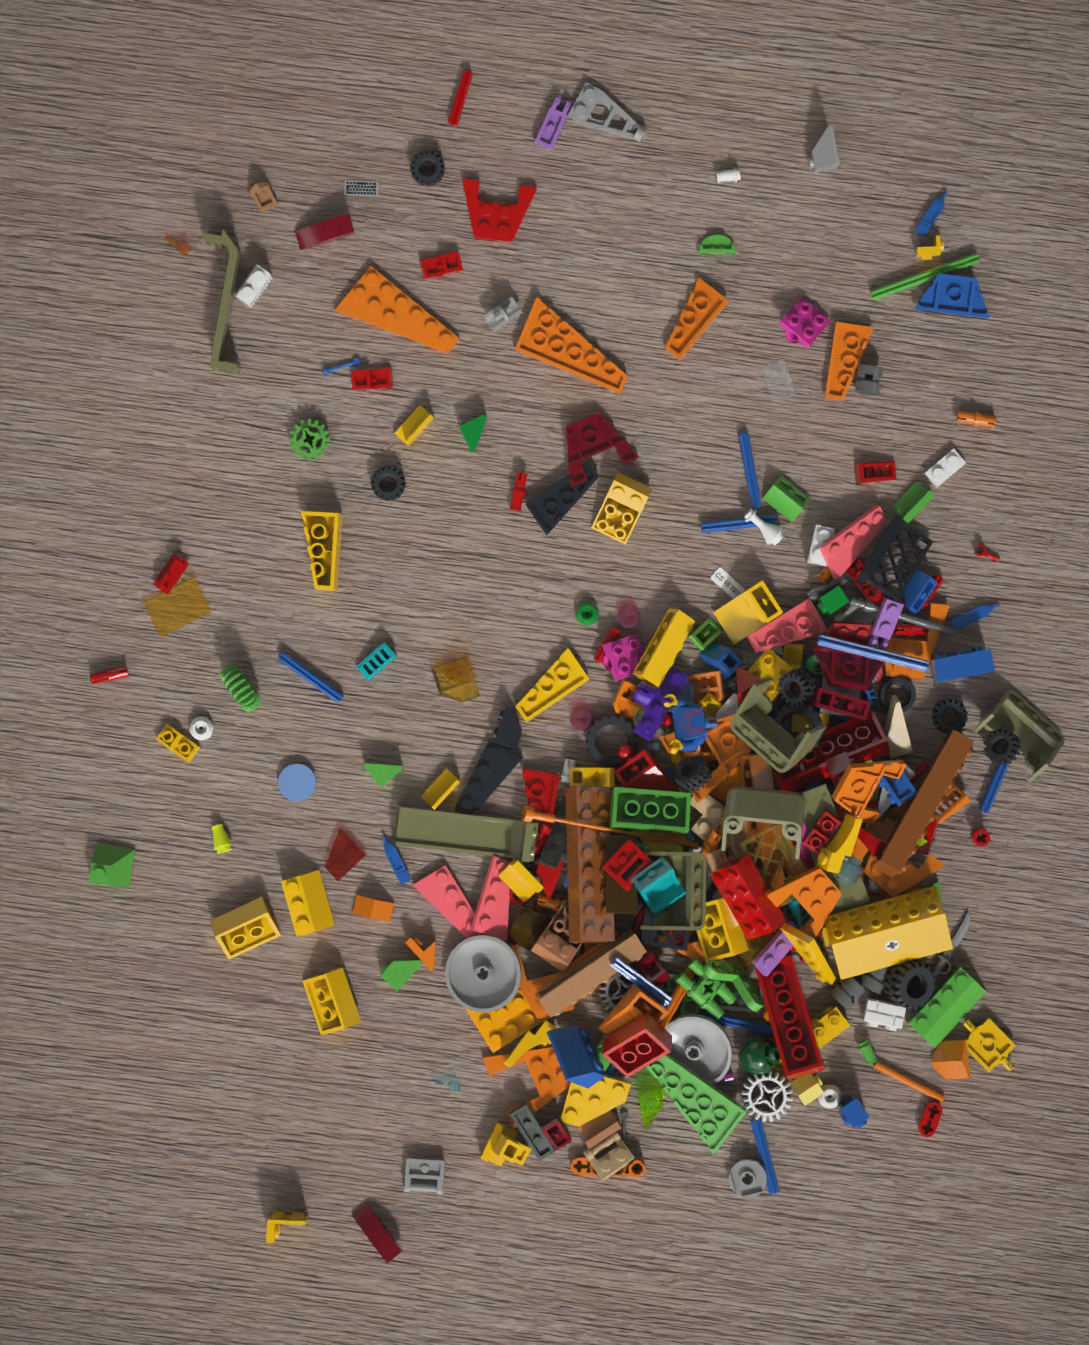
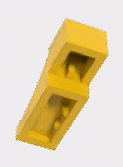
(842, 845)
(529, 1041)

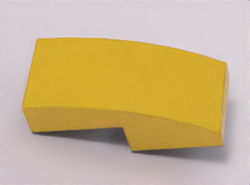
(178, 743)

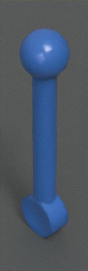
(356, 362)

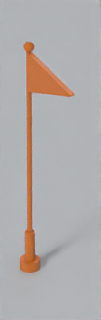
(680, 839)

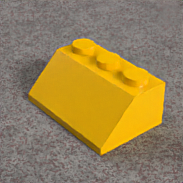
(308, 903)
(245, 928)
(719, 935)
(332, 1001)

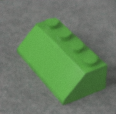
(946, 1007)

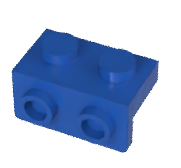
(898, 789)

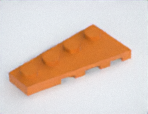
(697, 316)

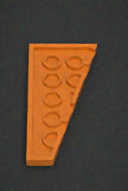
(388, 308)
(561, 346)

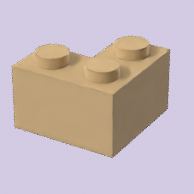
(709, 818)

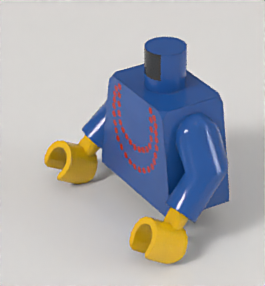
(689, 724)

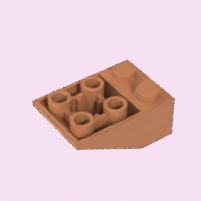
(554, 941)

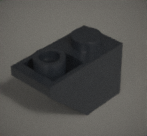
(509, 731)

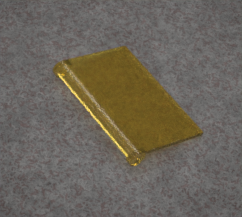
(178, 608)

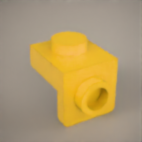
(927, 253)
(793, 654)

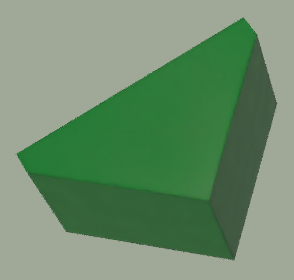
(472, 432)

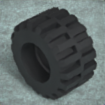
(921, 986)

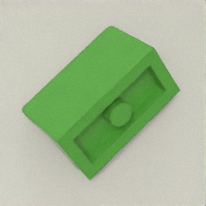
(786, 498)
(912, 502)

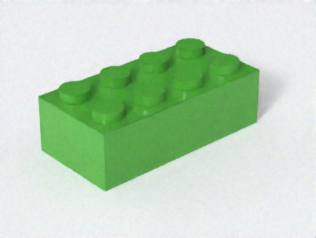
(650, 810)

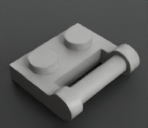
(424, 1169)

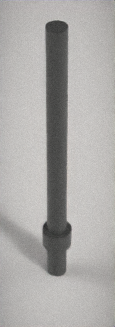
(869, 606)

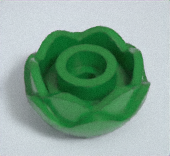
(587, 619)
(812, 667)

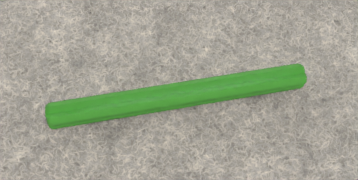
(924, 276)

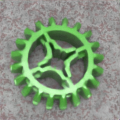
(240, 687)

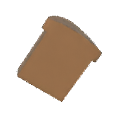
(263, 196)

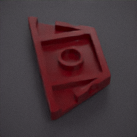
(847, 669)

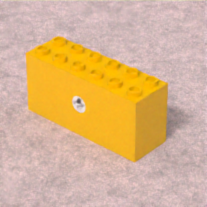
(888, 932)

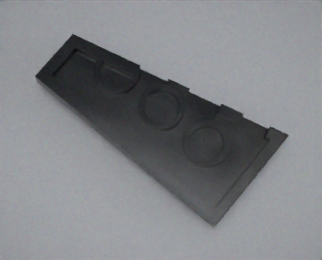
(558, 499)
(488, 774)

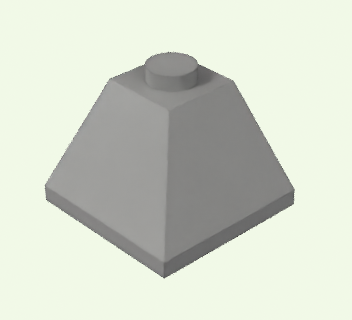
(825, 153)

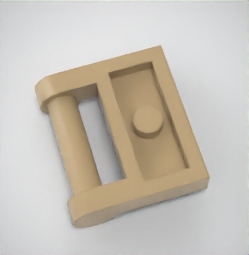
(613, 1160)

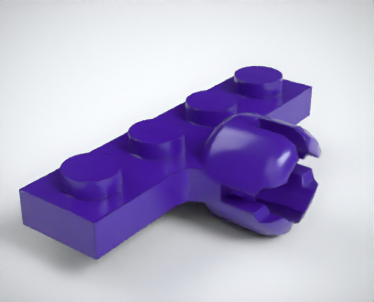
(653, 701)

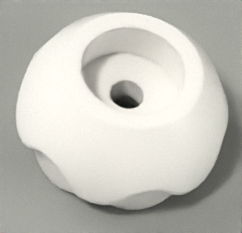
(207, 728)
(834, 1100)

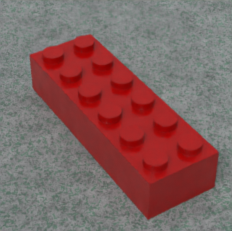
(857, 737)
(791, 1020)

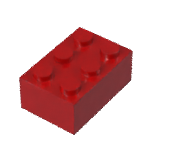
(637, 1045)

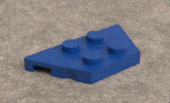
(954, 296)

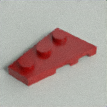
(541, 792)

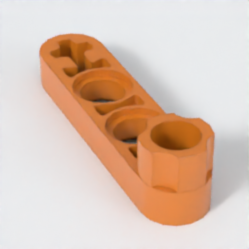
(622, 1173)

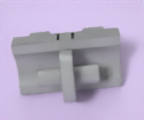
(502, 314)

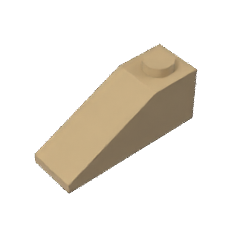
(896, 730)

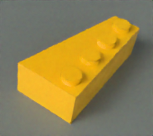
(323, 538)

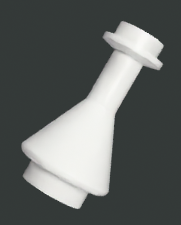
(770, 532)

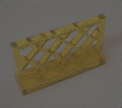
(788, 853)

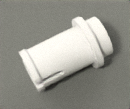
(728, 175)
(565, 777)

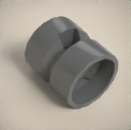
(865, 386)
(874, 980)
(847, 992)

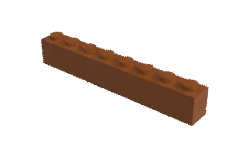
(758, 774)

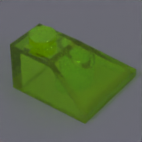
(651, 1102)

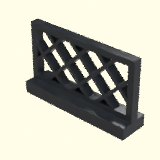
(879, 554)
(648, 936)

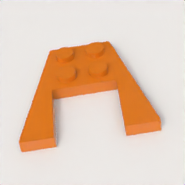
(915, 648)
(725, 747)
(531, 987)
(544, 1071)

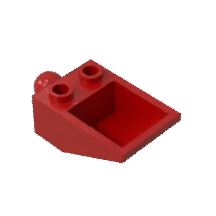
(645, 776)

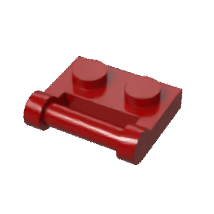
(623, 860)

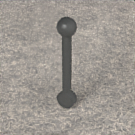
(624, 1115)

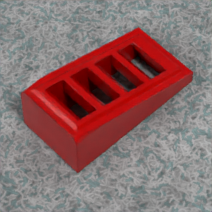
(859, 473)

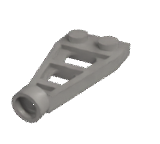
(587, 101)

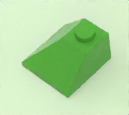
(112, 865)

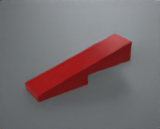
(872, 843)

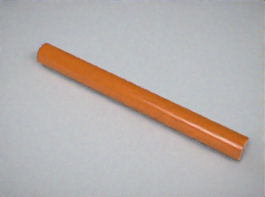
(908, 1081)

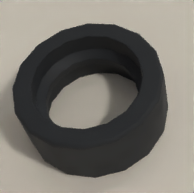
(897, 680)

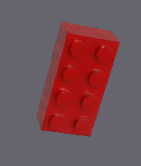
(744, 894)

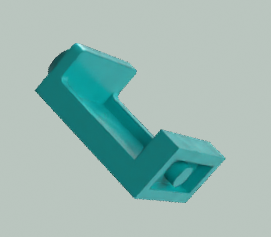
(658, 885)

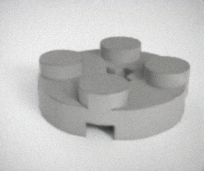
(742, 1187)

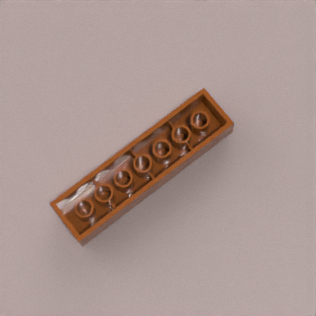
(921, 806)
(584, 864)

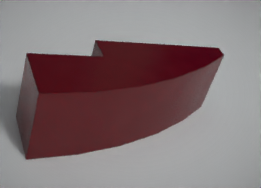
(325, 232)
(651, 967)
(377, 1233)

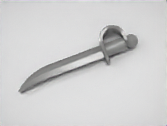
(947, 954)

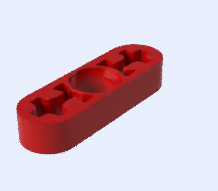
(864, 587)

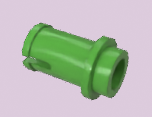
(867, 1051)

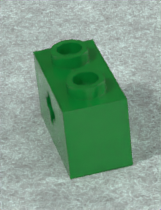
(832, 601)

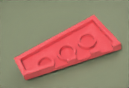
(848, 544)
(791, 626)
(448, 898)
(493, 905)

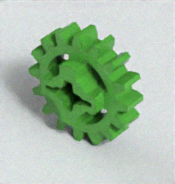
(301, 442)

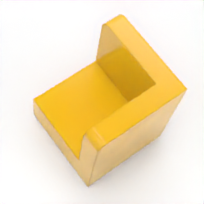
(709, 704)

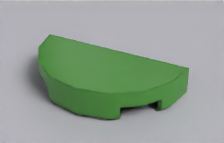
(717, 245)

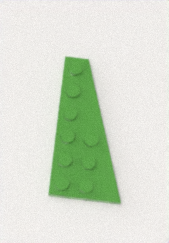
(700, 1102)

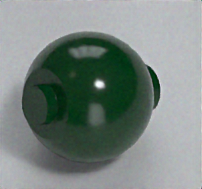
(758, 1055)

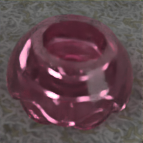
(622, 618)
(577, 723)

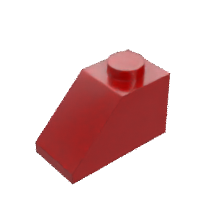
(548, 876)

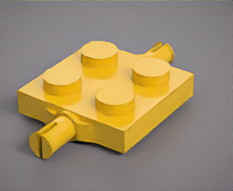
(989, 1045)

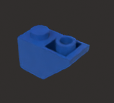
(721, 659)

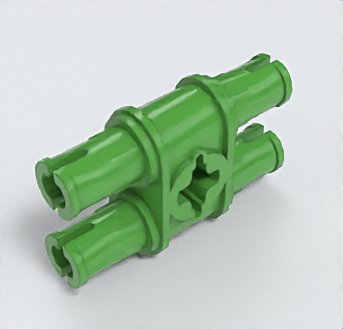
(697, 989)

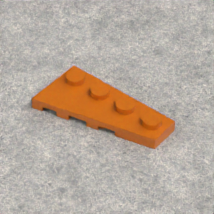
(846, 352)

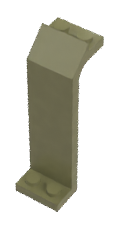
(222, 241)
(816, 802)
(465, 833)

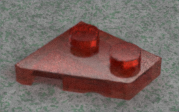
(343, 856)

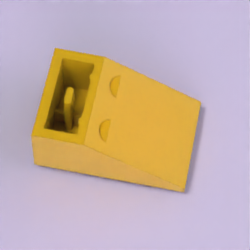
(621, 508)
(748, 612)

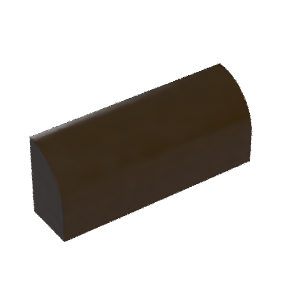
(617, 899)

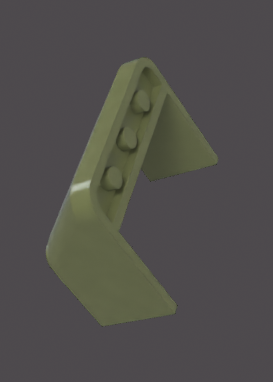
(1035, 733)
(765, 735)
(766, 807)
(690, 909)

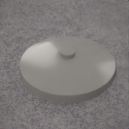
(483, 973)
(701, 1046)

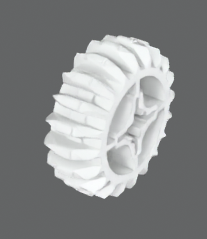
(758, 1100)

